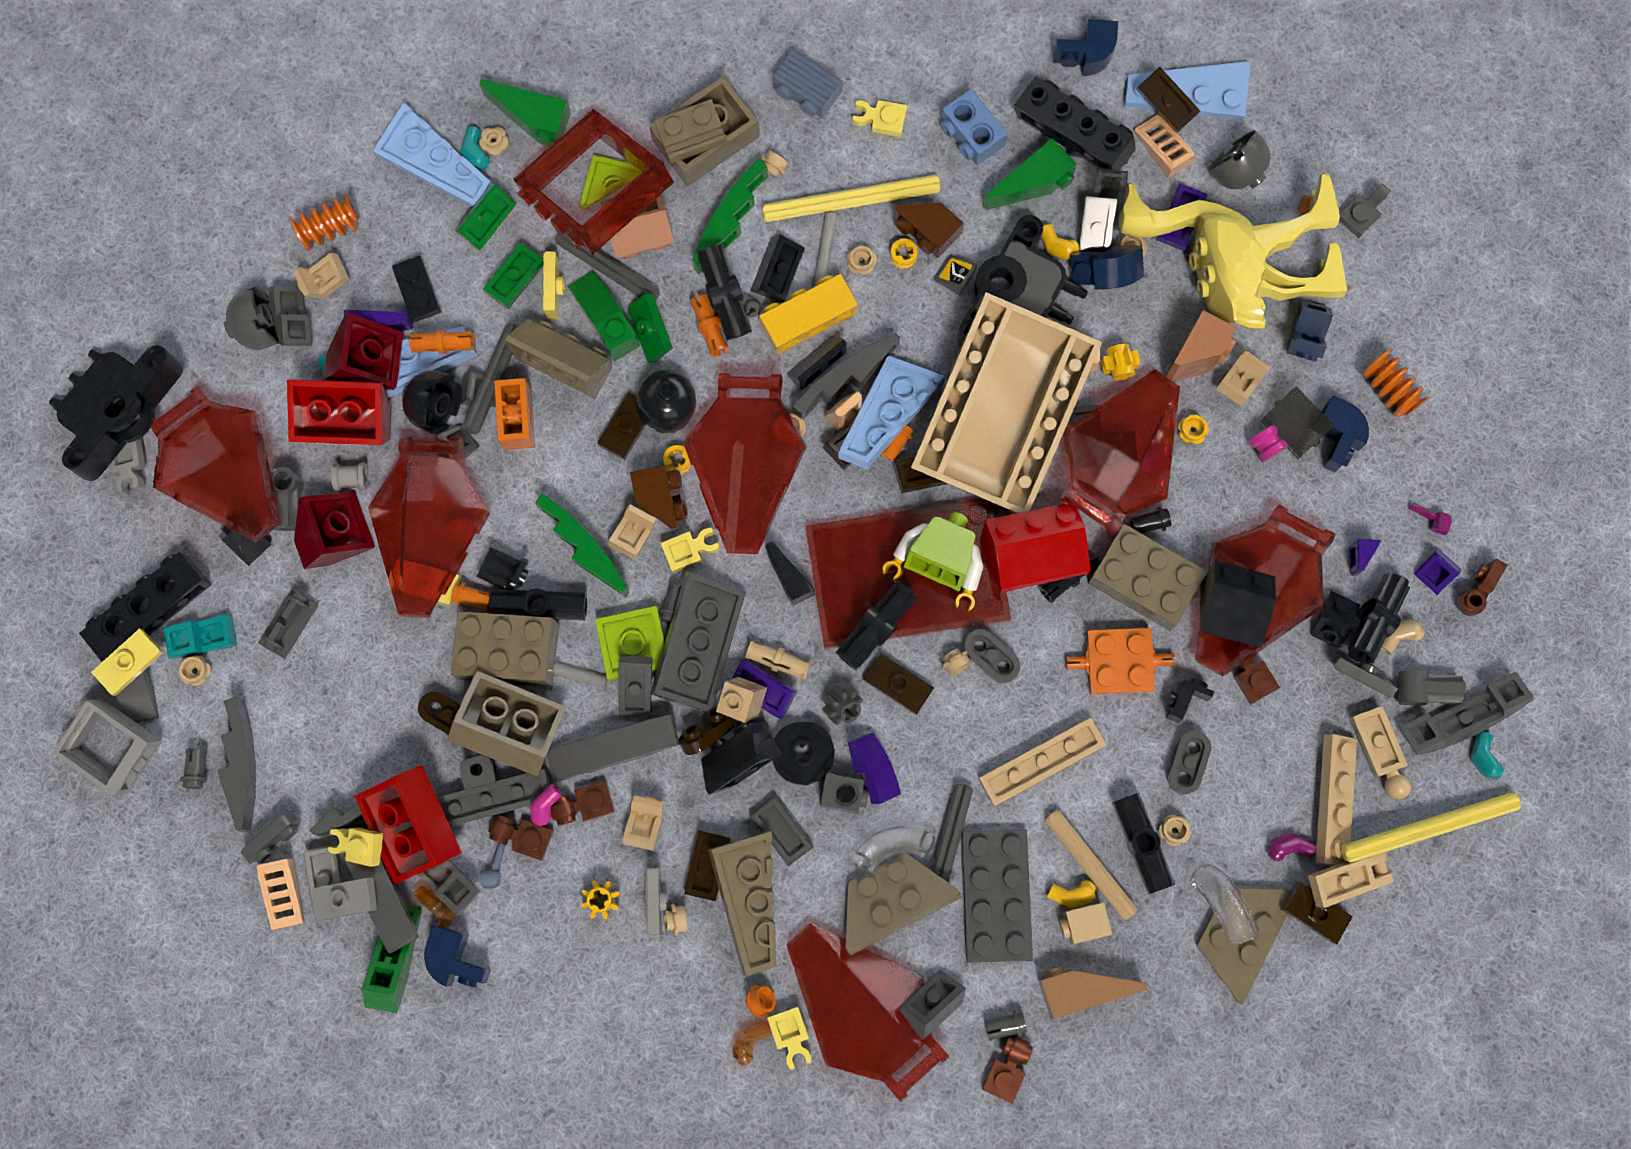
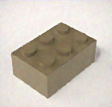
(737, 123)
(1147, 577)
(505, 648)
(506, 723)

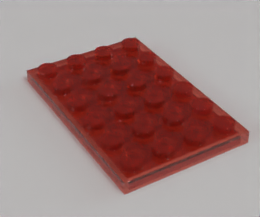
(850, 578)

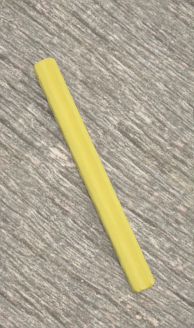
(851, 198)
(1430, 827)

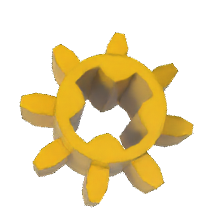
(1120, 362)
(592, 895)

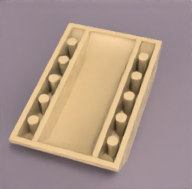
(1005, 404)

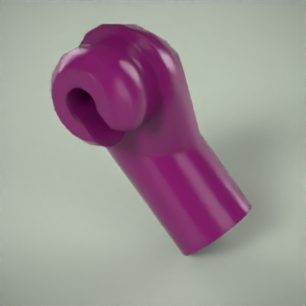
(1288, 844)

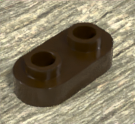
(445, 718)
(706, 732)

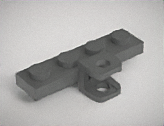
(487, 794)

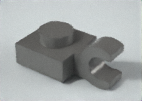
(1362, 212)

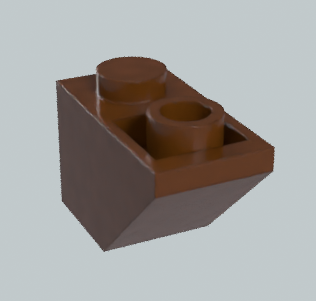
(930, 225)
(659, 494)

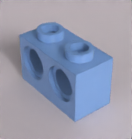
(980, 124)

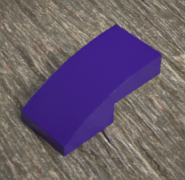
(871, 759)

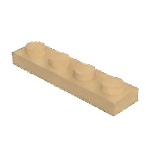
(1042, 762)
(1335, 798)

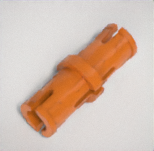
(709, 325)
(441, 341)

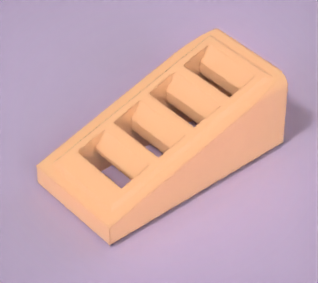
(1168, 166)
(844, 411)
(269, 896)

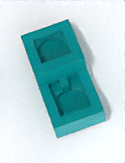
(200, 637)

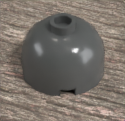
(1242, 163)
(251, 320)

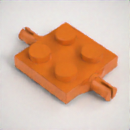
(1120, 661)

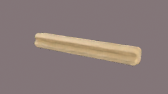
(1091, 865)

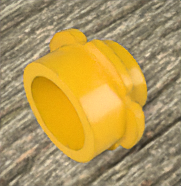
(1198, 423)

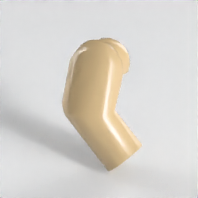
(1407, 629)

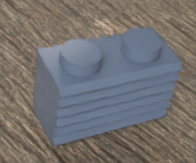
(807, 84)

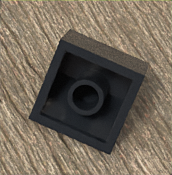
(1237, 603)
(738, 757)

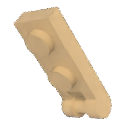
(1349, 880)

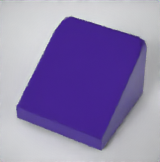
(1361, 553)
(1437, 571)

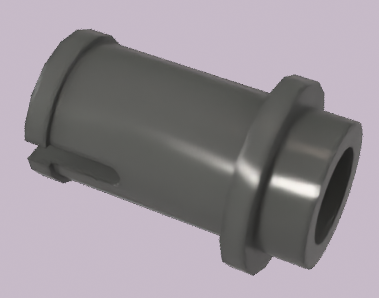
(670, 603)
(194, 768)
(1006, 1026)

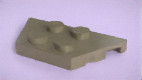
(892, 900)
(1240, 963)

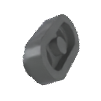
(992, 655)
(1191, 764)
(261, 846)

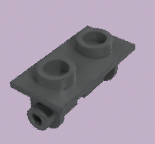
(288, 624)

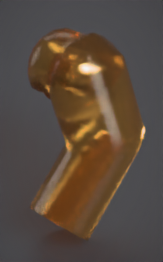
(427, 898)
(746, 1041)

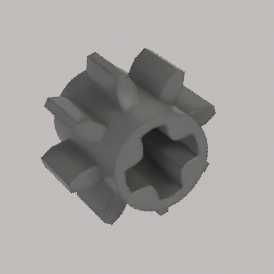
(842, 704)

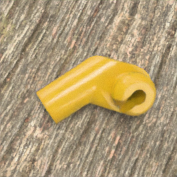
(1056, 246)
(1073, 898)

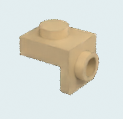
(322, 277)
(1243, 378)
(632, 531)
(644, 822)

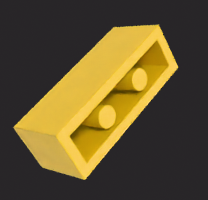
(808, 313)

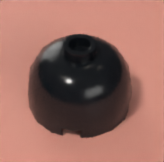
(431, 400)
(665, 401)

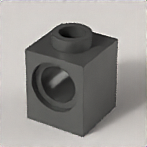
(833, 783)

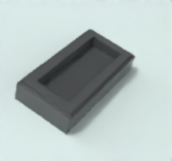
(786, 835)

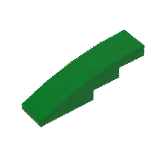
(738, 202)
(588, 552)

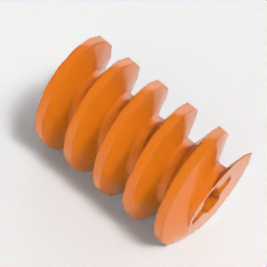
(325, 222)
(1395, 385)

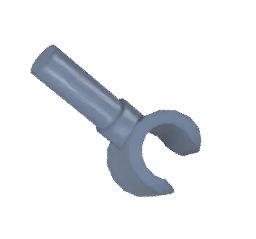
(492, 877)

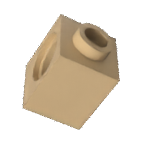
(741, 699)
(1085, 923)

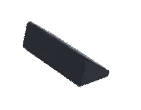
(777, 268)
(818, 361)

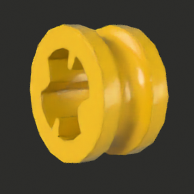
(909, 246)
(673, 450)

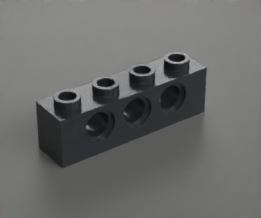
(188, 585)

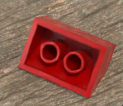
(337, 412)
(1036, 547)
(411, 824)

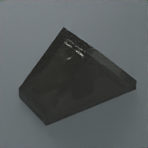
(1111, 184)

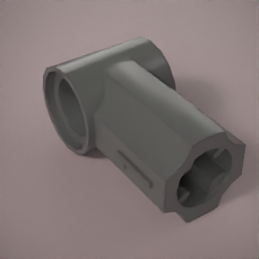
(287, 499)
(1421, 688)

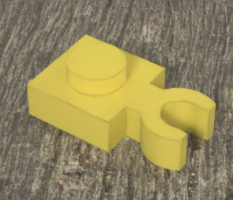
(886, 118)
(684, 551)
(360, 845)
(788, 1032)

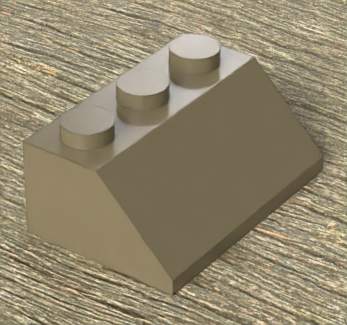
(560, 356)

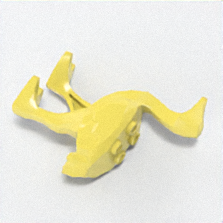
(1233, 252)

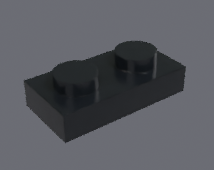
(416, 289)

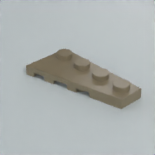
(745, 887)

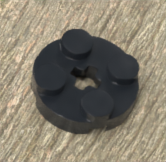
(821, 753)

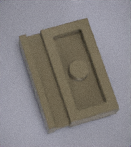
(690, 131)

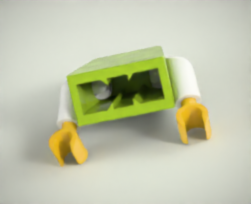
(942, 553)

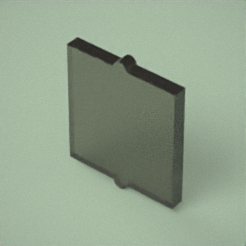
(1298, 422)

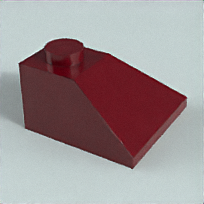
(364, 352)
(330, 529)

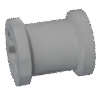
(350, 476)

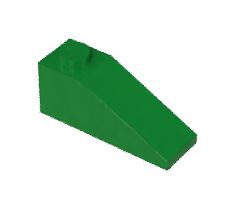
(536, 113)
(1035, 177)
(604, 316)
(389, 973)

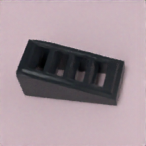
(792, 581)

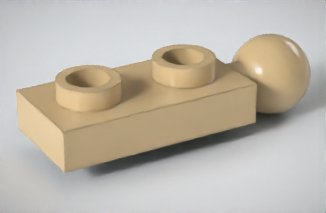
(1382, 750)

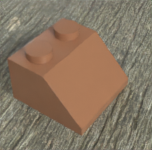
(644, 232)
(1204, 348)

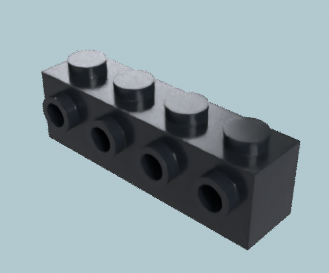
(1074, 125)

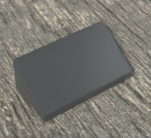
(933, 1003)

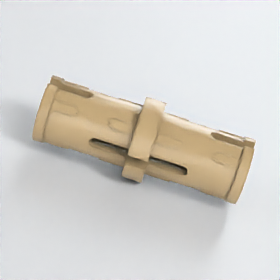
(778, 659)

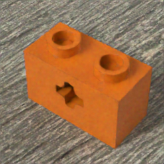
(514, 414)

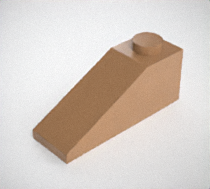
(1075, 990)

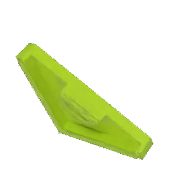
(605, 178)

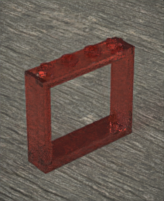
(617, 211)

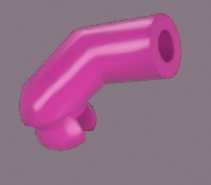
(541, 807)

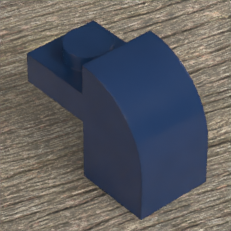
(1093, 52)
(1108, 269)
(1309, 331)
(1350, 431)
(444, 956)

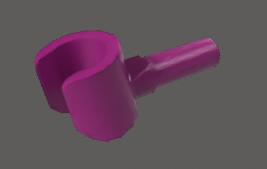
(1441, 521)

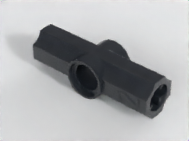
(724, 292)
(558, 604)
(1378, 618)
(876, 625)
(1150, 864)

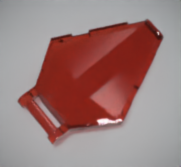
(1123, 451)
(745, 460)
(217, 465)
(425, 522)
(1297, 575)
(857, 1009)

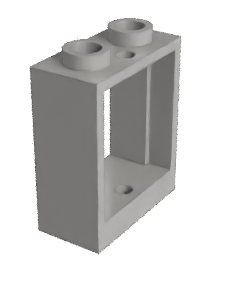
(131, 765)

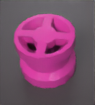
(1268, 443)

